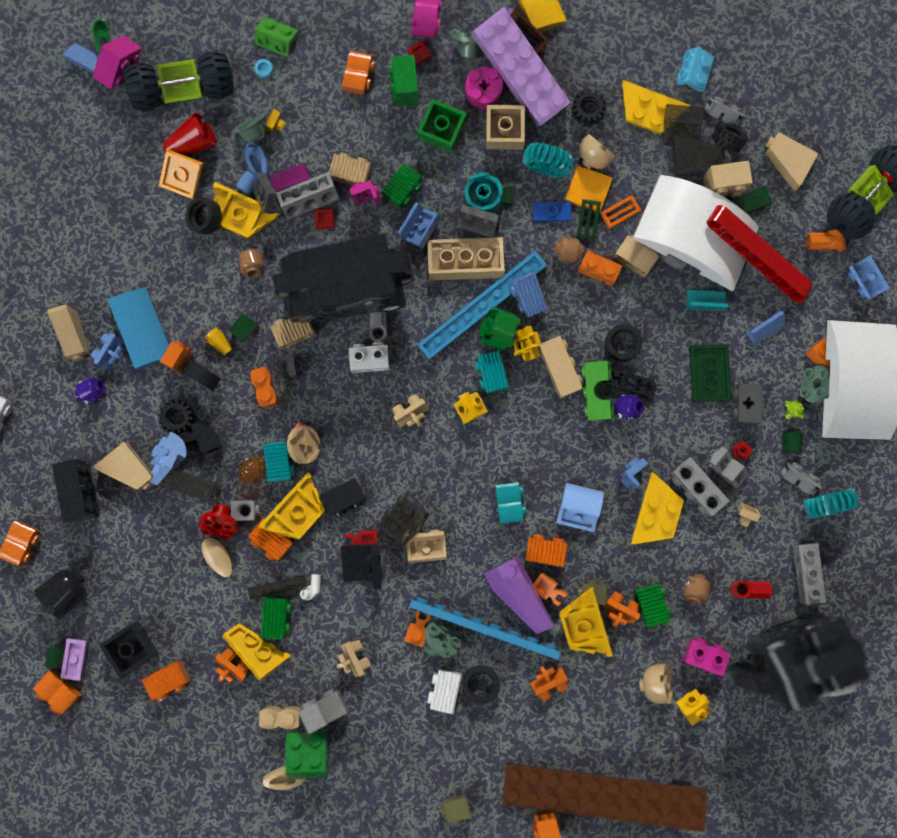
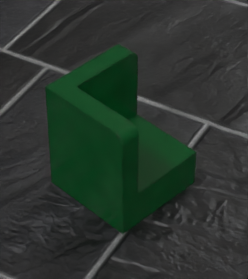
(243, 327)

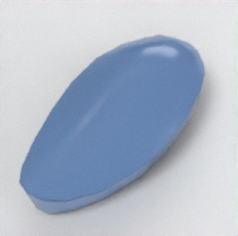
(256, 159)

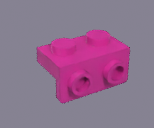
(364, 192)

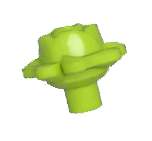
(794, 409)

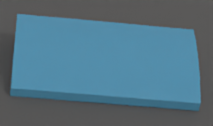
(139, 327)

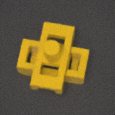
(530, 346)

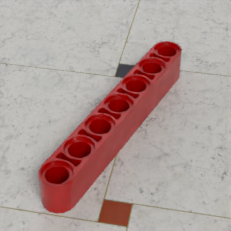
(759, 253)

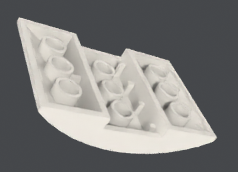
(677, 226)
(861, 381)

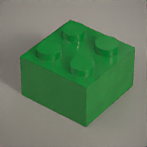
(404, 81)
(442, 126)
(307, 755)

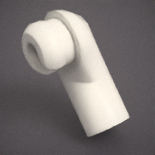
(313, 589)

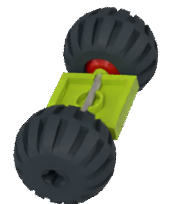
(178, 81)
(856, 211)

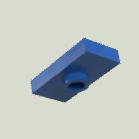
(551, 211)

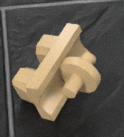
(412, 414)
(357, 666)

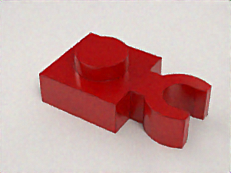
(364, 537)

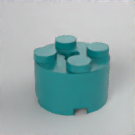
(484, 184)

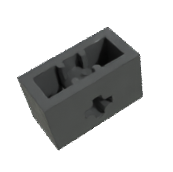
(751, 394)

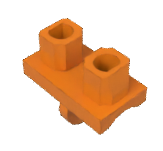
(619, 612)
(224, 660)
(547, 680)

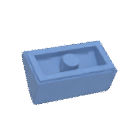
(81, 57)
(767, 328)

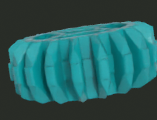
(548, 160)
(831, 503)

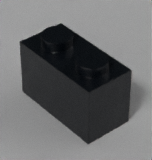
(343, 497)

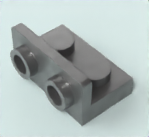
(265, 194)
(477, 221)

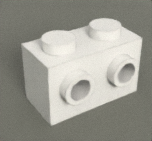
(369, 358)

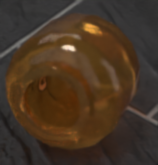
(252, 469)

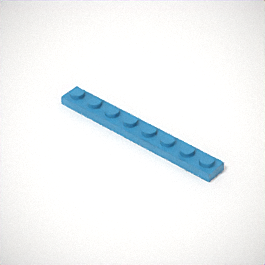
(478, 307)
(493, 630)

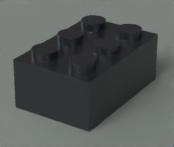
(75, 490)

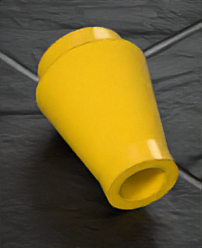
(218, 341)

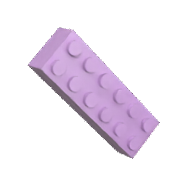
(520, 67)

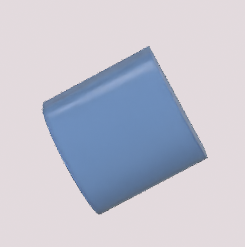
(246, 183)

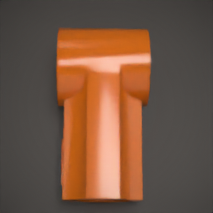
(826, 241)

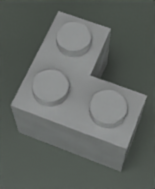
(321, 712)

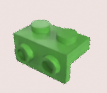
(275, 36)

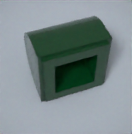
(792, 442)
(55, 657)

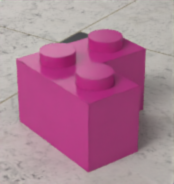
(114, 59)

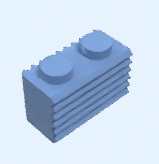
(528, 294)

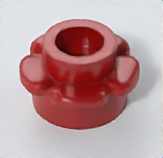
(737, 451)

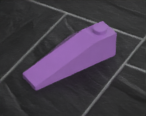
(518, 592)

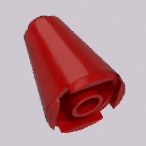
(191, 136)

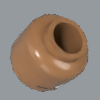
(568, 249)
(251, 263)
(697, 589)

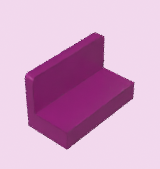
(289, 177)

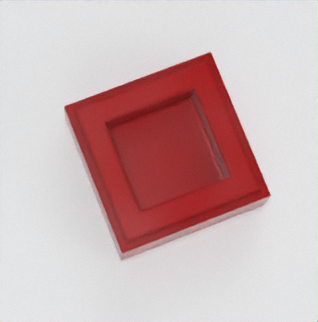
(420, 53)
(324, 219)

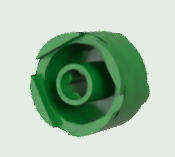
(499, 329)

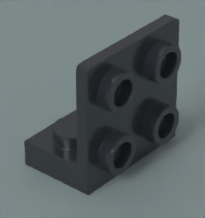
(362, 563)

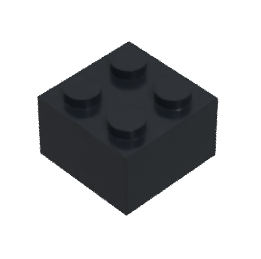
(129, 649)

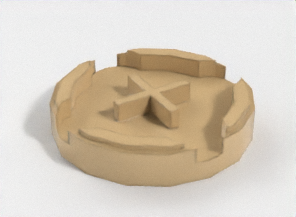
(303, 444)

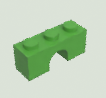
(596, 406)

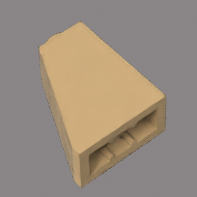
(790, 158)
(69, 332)
(126, 467)

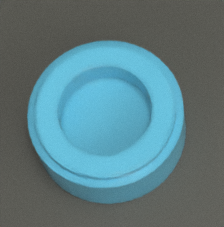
(263, 68)

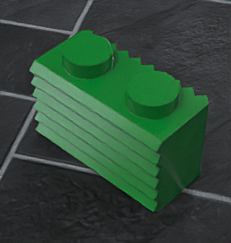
(402, 186)
(653, 605)
(275, 617)

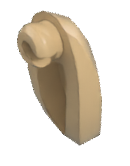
(217, 557)
(279, 781)

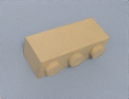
(561, 367)

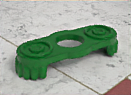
(100, 32)

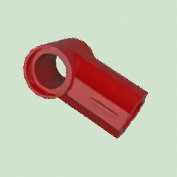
(752, 589)

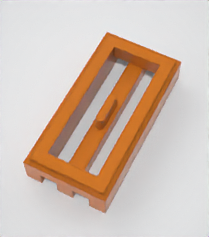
(607, 220)

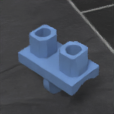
(109, 352)

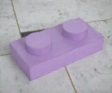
(74, 659)

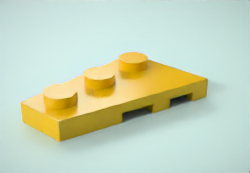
(256, 653)

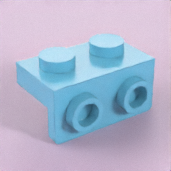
(695, 69)

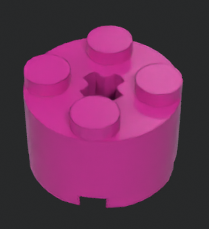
(426, 18)
(483, 78)

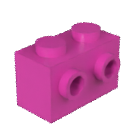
(706, 657)

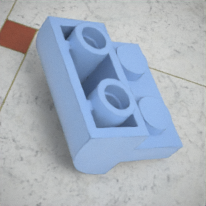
(167, 456)
(580, 507)

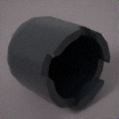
(61, 592)

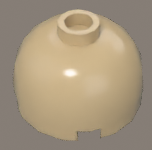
(594, 153)
(657, 684)

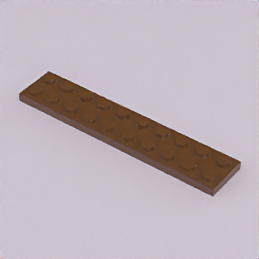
(605, 797)

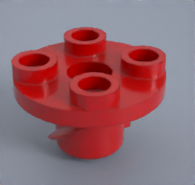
(218, 522)

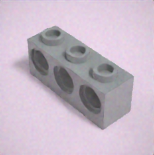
(307, 195)
(709, 489)
(809, 573)

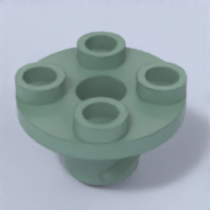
(469, 48)
(815, 384)
(441, 639)

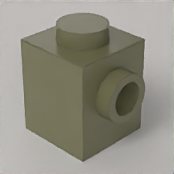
(600, 590)
(455, 809)

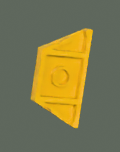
(646, 107)
(240, 212)
(296, 511)
(657, 513)
(585, 625)

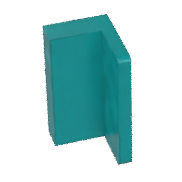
(706, 300)

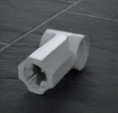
(378, 322)

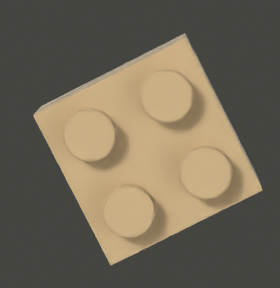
(505, 127)
(729, 179)

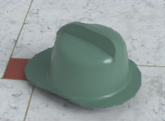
(252, 129)

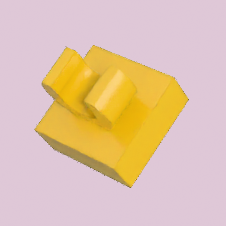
(273, 121)

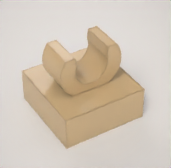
(747, 514)

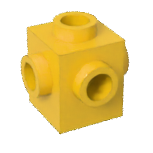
(470, 407)
(694, 706)

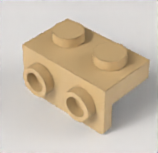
(427, 547)

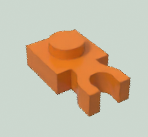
(547, 588)
(416, 631)

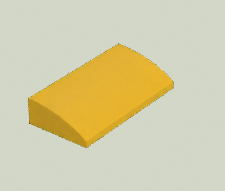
(543, 13)

